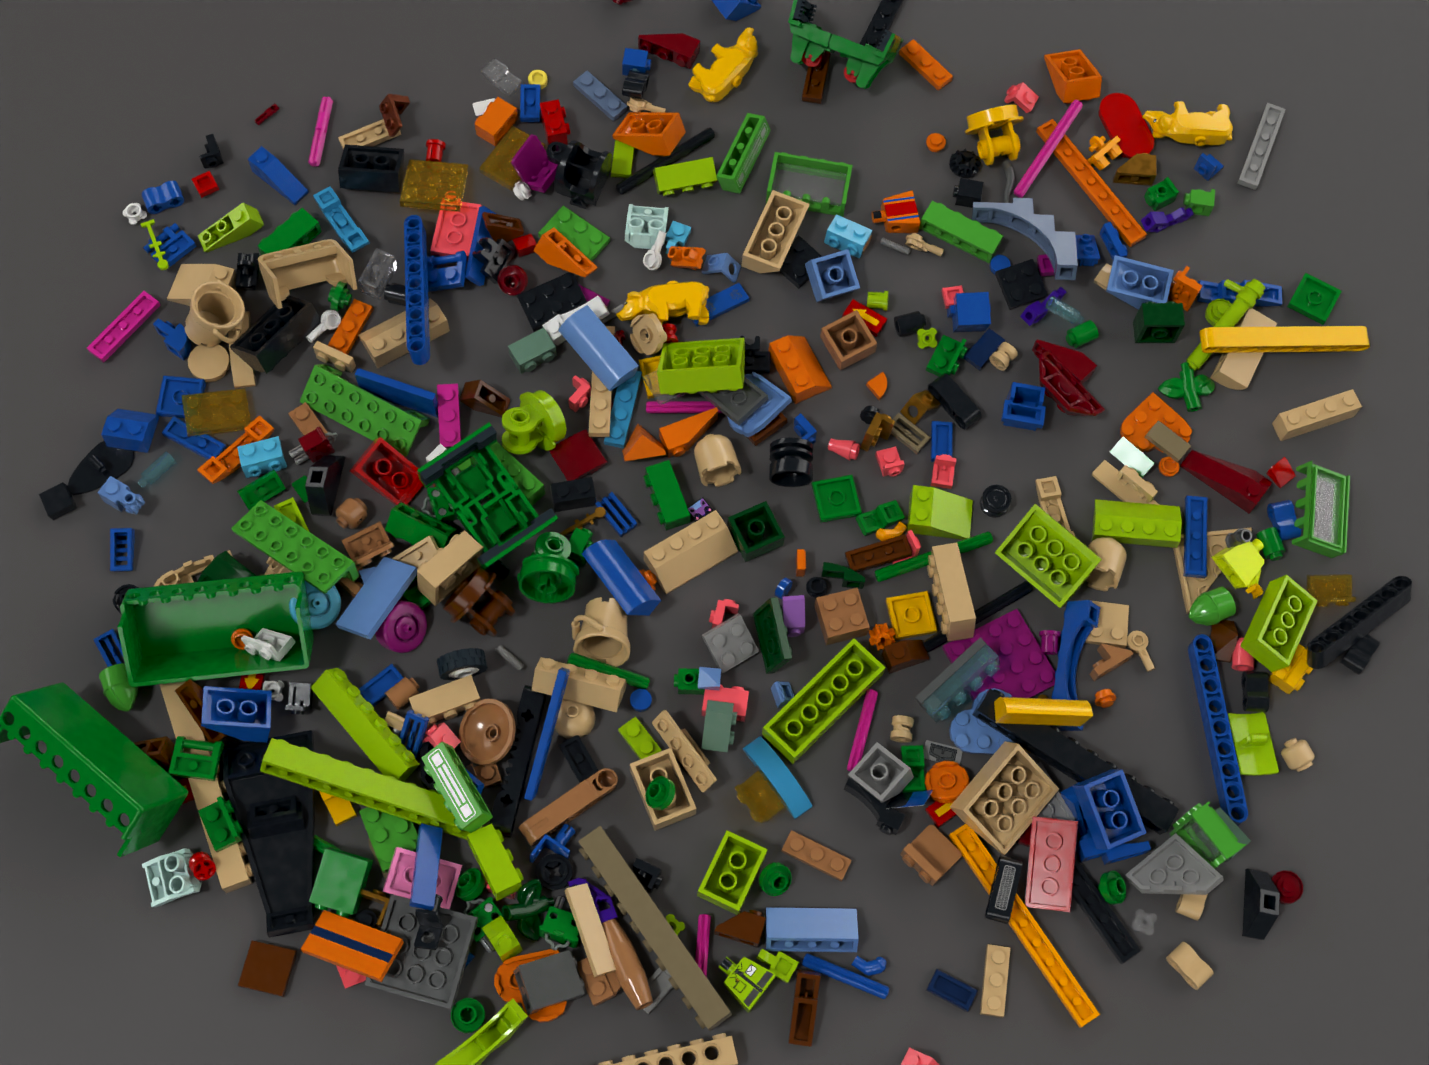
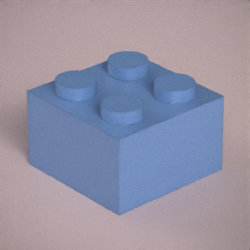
(832, 275)

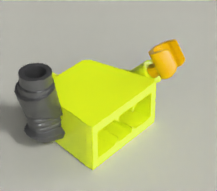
(1242, 561)

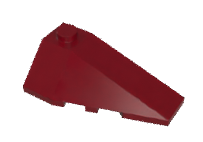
(1234, 482)

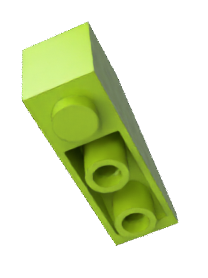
(234, 226)

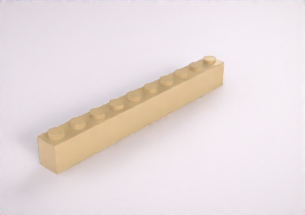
(230, 862)

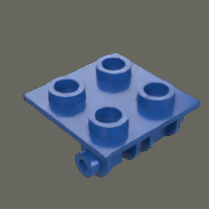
(1087, 250)

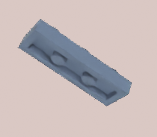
(600, 95)

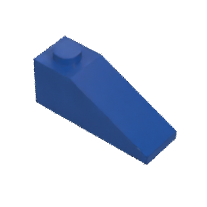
(276, 175)

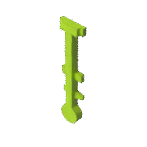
(162, 263)

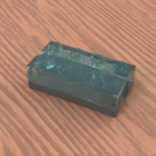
(958, 680)

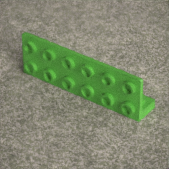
(361, 409)
(294, 547)

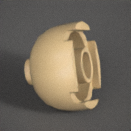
(574, 719)

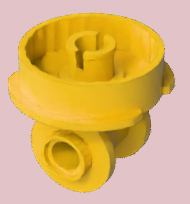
(993, 119)

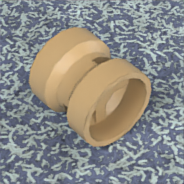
(1003, 356)
(901, 729)

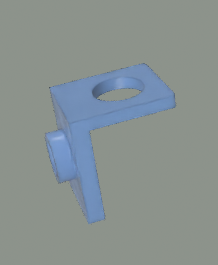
(720, 263)

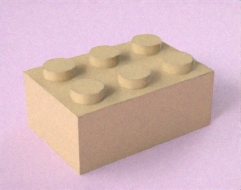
(448, 567)
(664, 765)

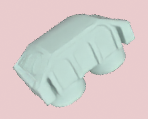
(644, 225)
(171, 877)

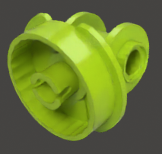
(533, 423)

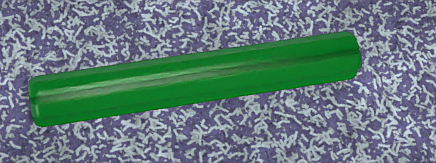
(631, 678)

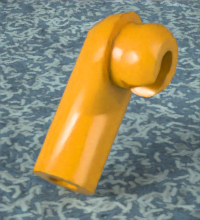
(884, 534)

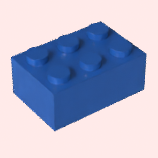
(1109, 809)

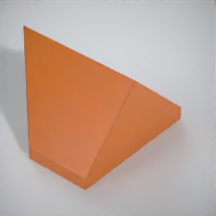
(642, 445)

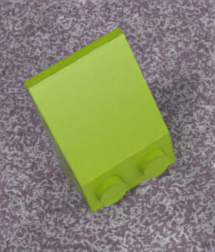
(939, 513)

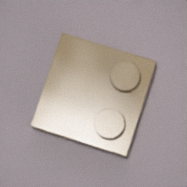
(1112, 625)

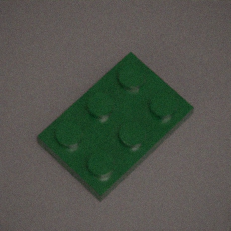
(772, 635)

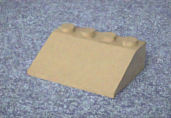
(1004, 797)

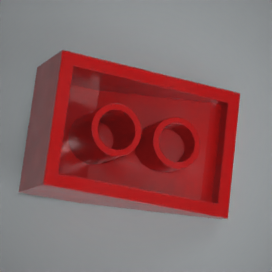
(387, 472)

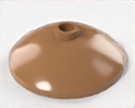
(479, 730)

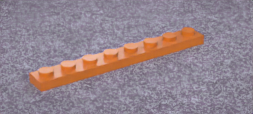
(1094, 186)

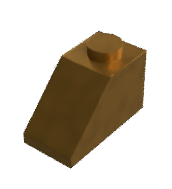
(1137, 170)

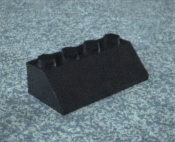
(276, 334)

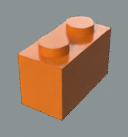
(496, 121)

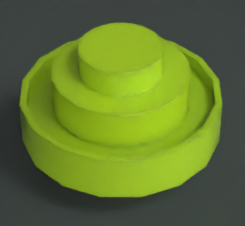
(1215, 310)

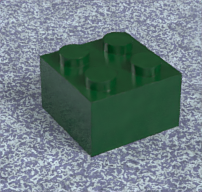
(1158, 322)
(755, 531)

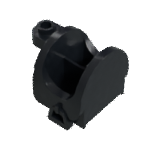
(579, 171)

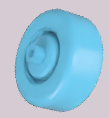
(322, 607)

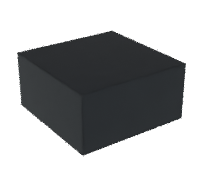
(58, 501)

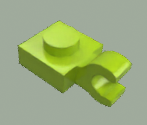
(780, 964)

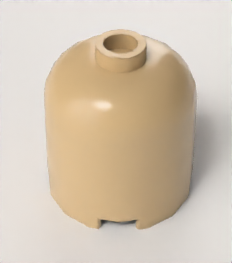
(716, 460)
(1109, 570)

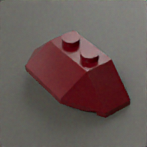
(1065, 388)

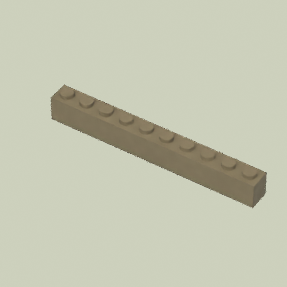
(655, 928)

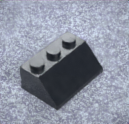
(371, 168)

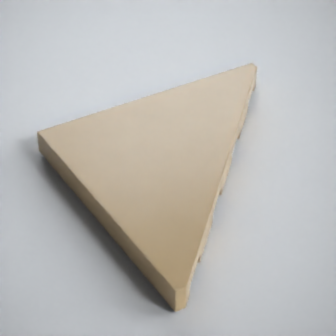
(1192, 586)

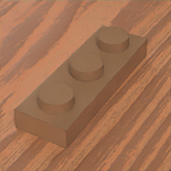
(816, 855)

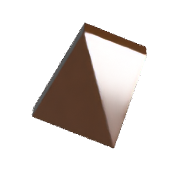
(502, 226)
(1224, 640)

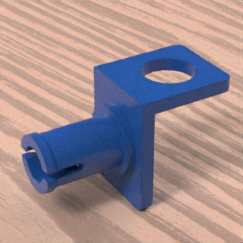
(555, 844)

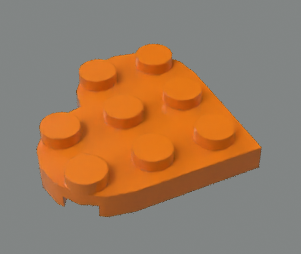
(1146, 416)
(508, 988)

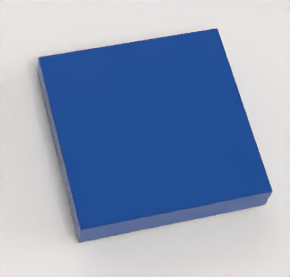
(171, 394)

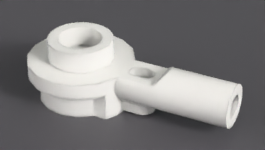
(653, 258)
(329, 320)

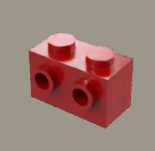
(553, 122)

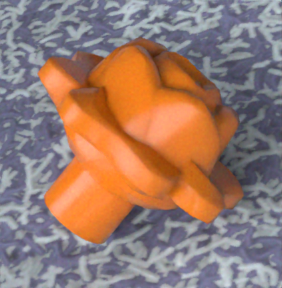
(650, 577)

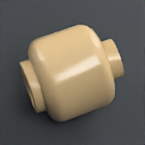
(1297, 754)

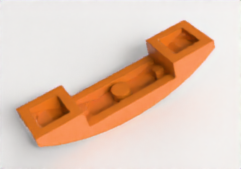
(228, 461)

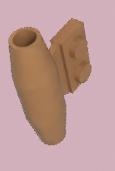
(628, 973)

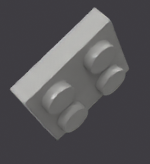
(730, 643)

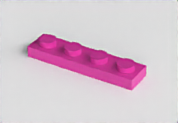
(123, 326)

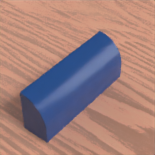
(621, 577)

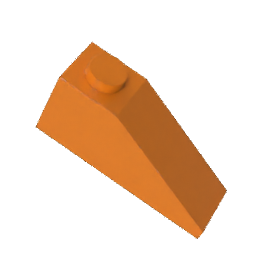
(561, 253)
(682, 435)

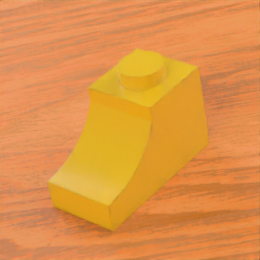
(339, 808)

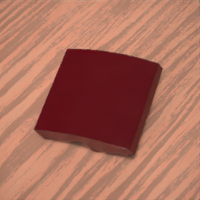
(578, 456)

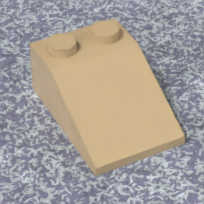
(193, 275)

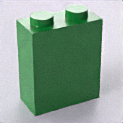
(340, 881)

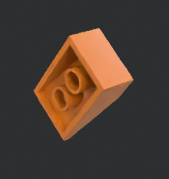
(1073, 76)
(651, 131)

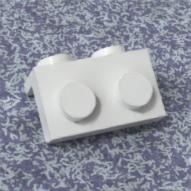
(268, 644)

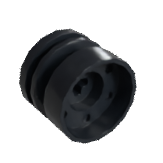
(791, 462)

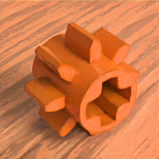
(881, 636)

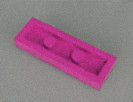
(449, 414)

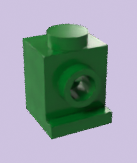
(1161, 194)
(579, 541)
(687, 687)

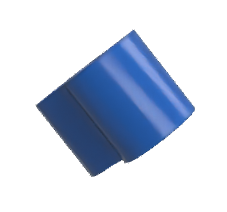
(162, 197)
(1283, 517)

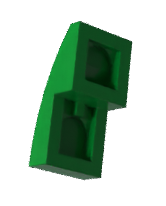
(881, 517)
(914, 758)

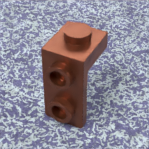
(390, 109)

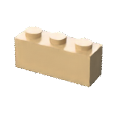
(446, 700)

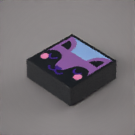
(699, 509)

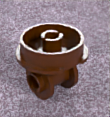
(469, 592)

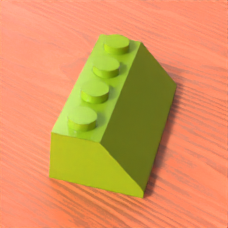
(1137, 523)

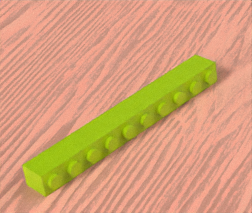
(359, 785)

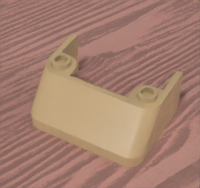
(305, 266)

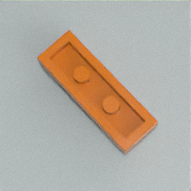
(925, 64)
(351, 326)

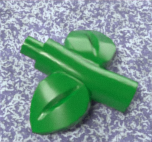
(1188, 387)

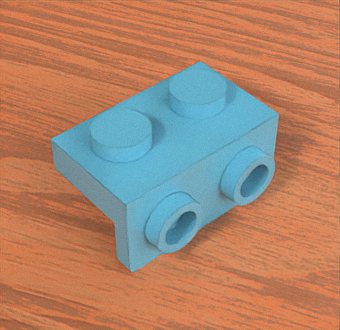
(846, 234)
(261, 457)

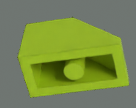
(502, 938)

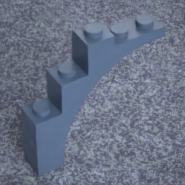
(1020, 216)

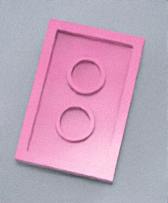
(401, 876)

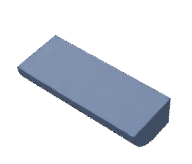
(598, 348)
(811, 929)

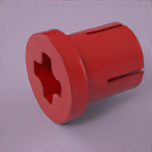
(435, 150)

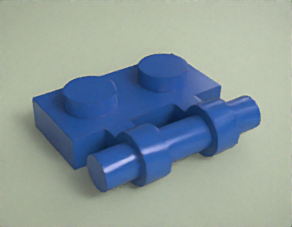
(175, 247)

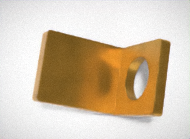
(923, 402)
(379, 897)

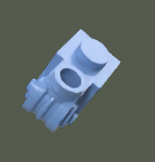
(120, 496)

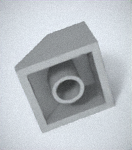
(881, 773)

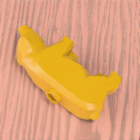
(727, 69)
(1192, 127)
(668, 301)

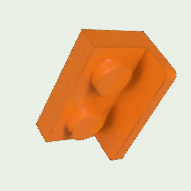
(1184, 289)

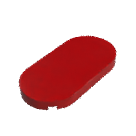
(1123, 119)

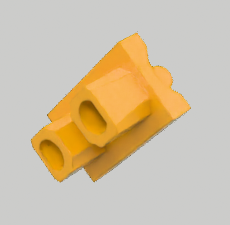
(1110, 147)

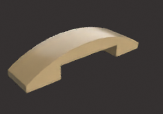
(242, 373)
(1050, 500)

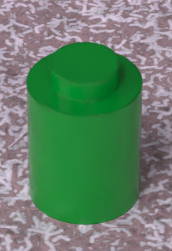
(1082, 334)
(1272, 543)

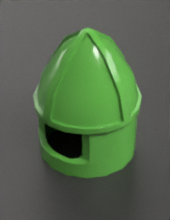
(1212, 607)
(117, 687)

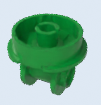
(548, 572)

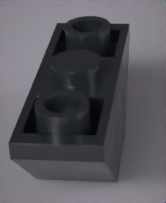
(323, 484)
(1260, 904)

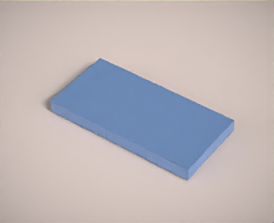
(377, 598)

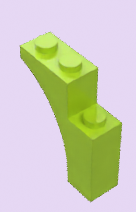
(488, 1037)

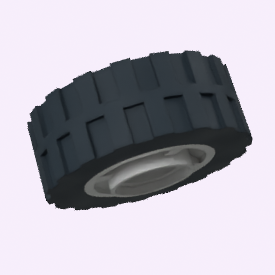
(462, 663)

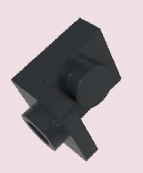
(213, 156)
(647, 870)

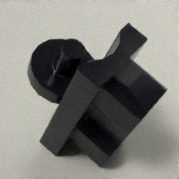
(247, 271)

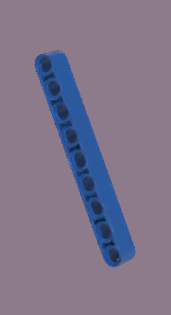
(416, 290)
(1221, 720)

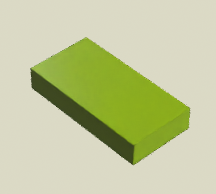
(622, 160)

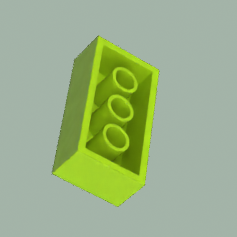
(1279, 623)

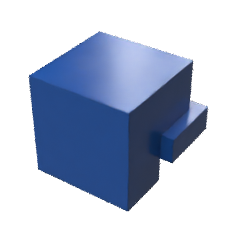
(970, 312)
(1024, 407)

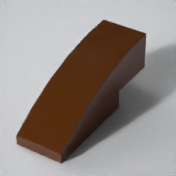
(804, 1007)

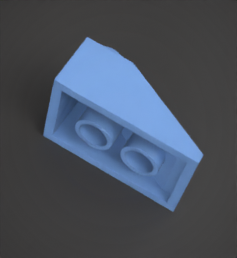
(1138, 282)

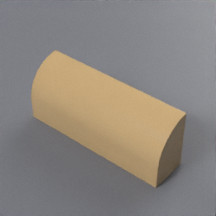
(1237, 369)

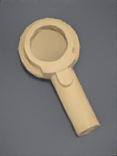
(637, 105)
(915, 242)
(1138, 642)

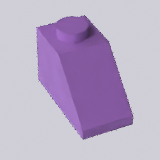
(794, 614)

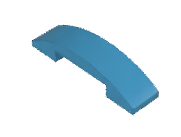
(340, 220)
(779, 776)

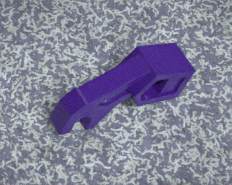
(1158, 221)
(1038, 310)
(598, 896)

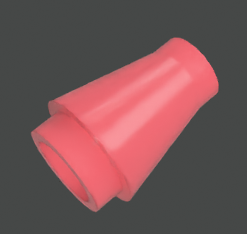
(846, 448)

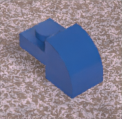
(175, 338)

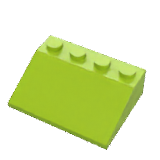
(702, 366)
(1048, 556)

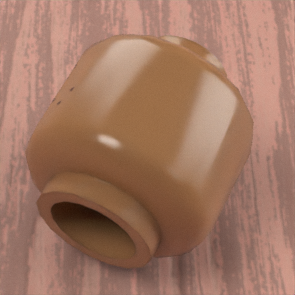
(351, 513)

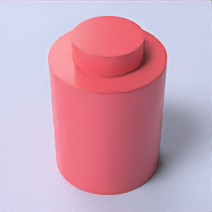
(1242, 659)

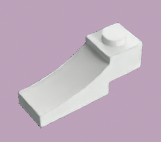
(555, 323)

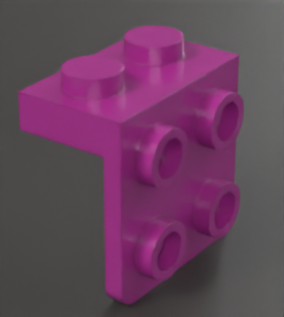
(533, 165)

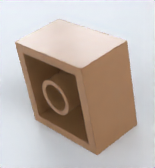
(848, 340)
(841, 616)

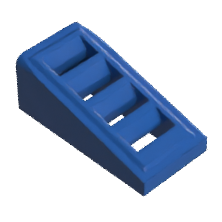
(114, 533)

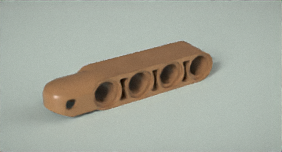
(569, 806)

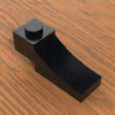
(888, 819)

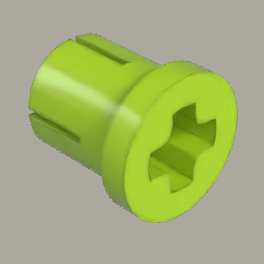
(878, 300)

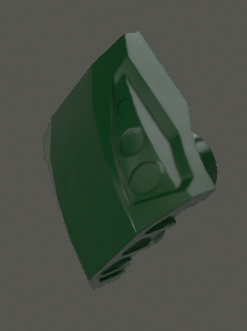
(224, 567)

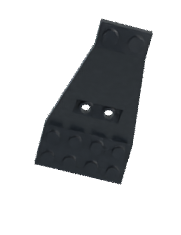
(276, 832)

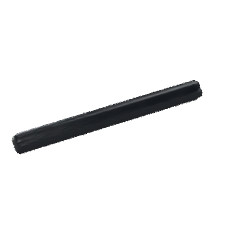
(679, 152)
(984, 612)

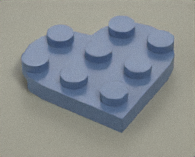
(776, 403)
(974, 735)

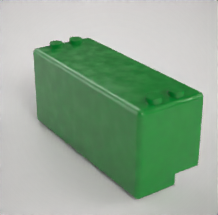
(188, 628)
(100, 757)

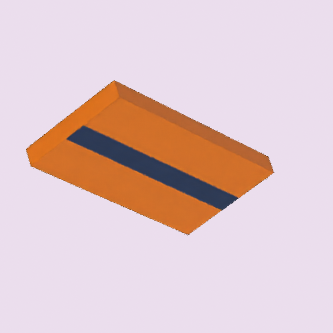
(352, 945)

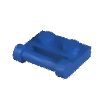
(449, 276)

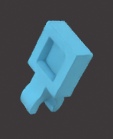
(677, 235)

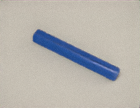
(845, 976)

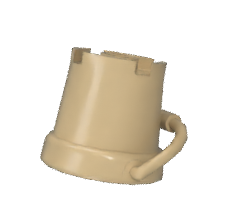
(213, 313)
(602, 632)

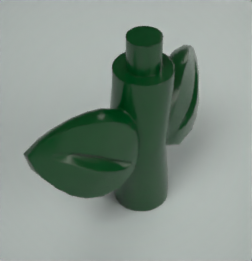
(528, 908)

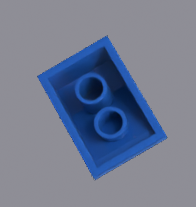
(237, 712)

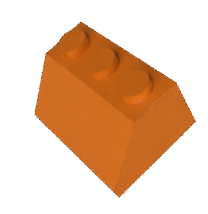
(798, 367)

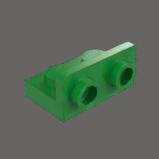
(946, 356)
(220, 825)

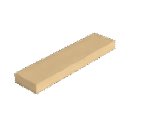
(590, 929)

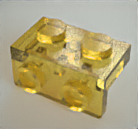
(1331, 588)
(760, 797)

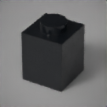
(968, 192)

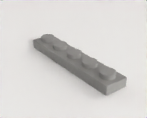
(1261, 146)

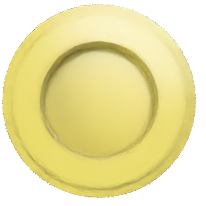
(538, 77)

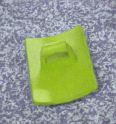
(1253, 744)

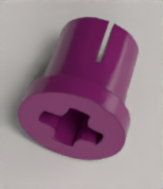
(1049, 641)

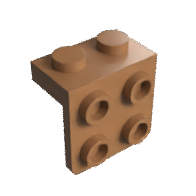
(367, 544)
(930, 854)

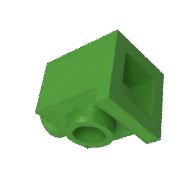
(1200, 201)

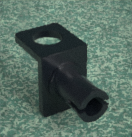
(429, 922)

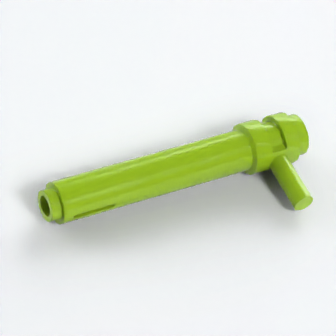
(1244, 300)

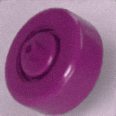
(403, 628)

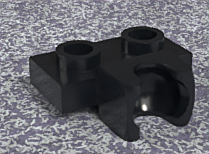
(494, 256)
(756, 360)

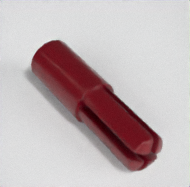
(267, 114)

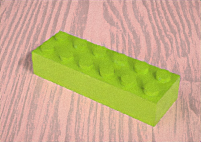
(823, 701)

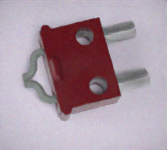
(315, 446)

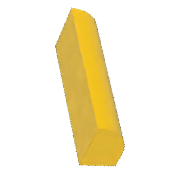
(1042, 711)

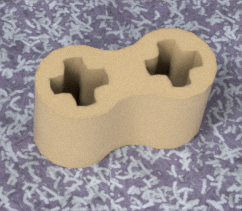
(1191, 905)
(1189, 965)

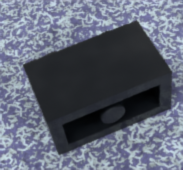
(573, 494)

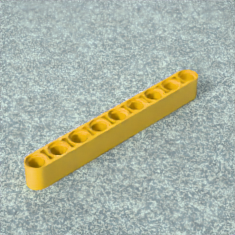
(1284, 339)

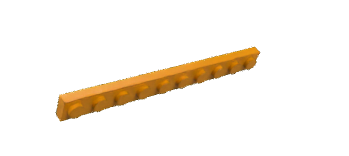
(1028, 931)

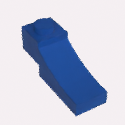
(1087, 850)

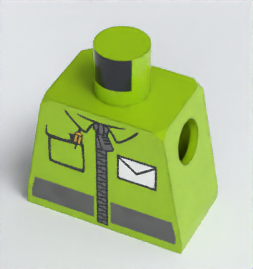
(746, 981)

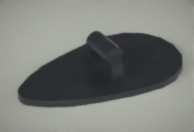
(98, 467)

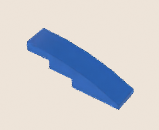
(1212, 291)

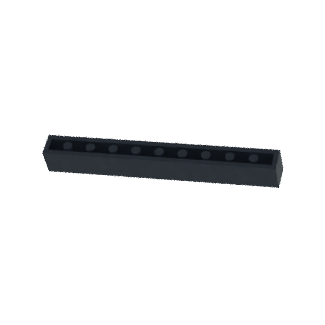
(1075, 761)

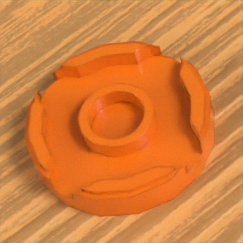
(946, 781)

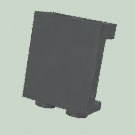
(549, 981)

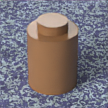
(402, 691)

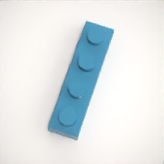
(622, 411)

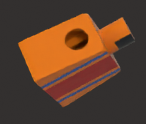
(898, 214)

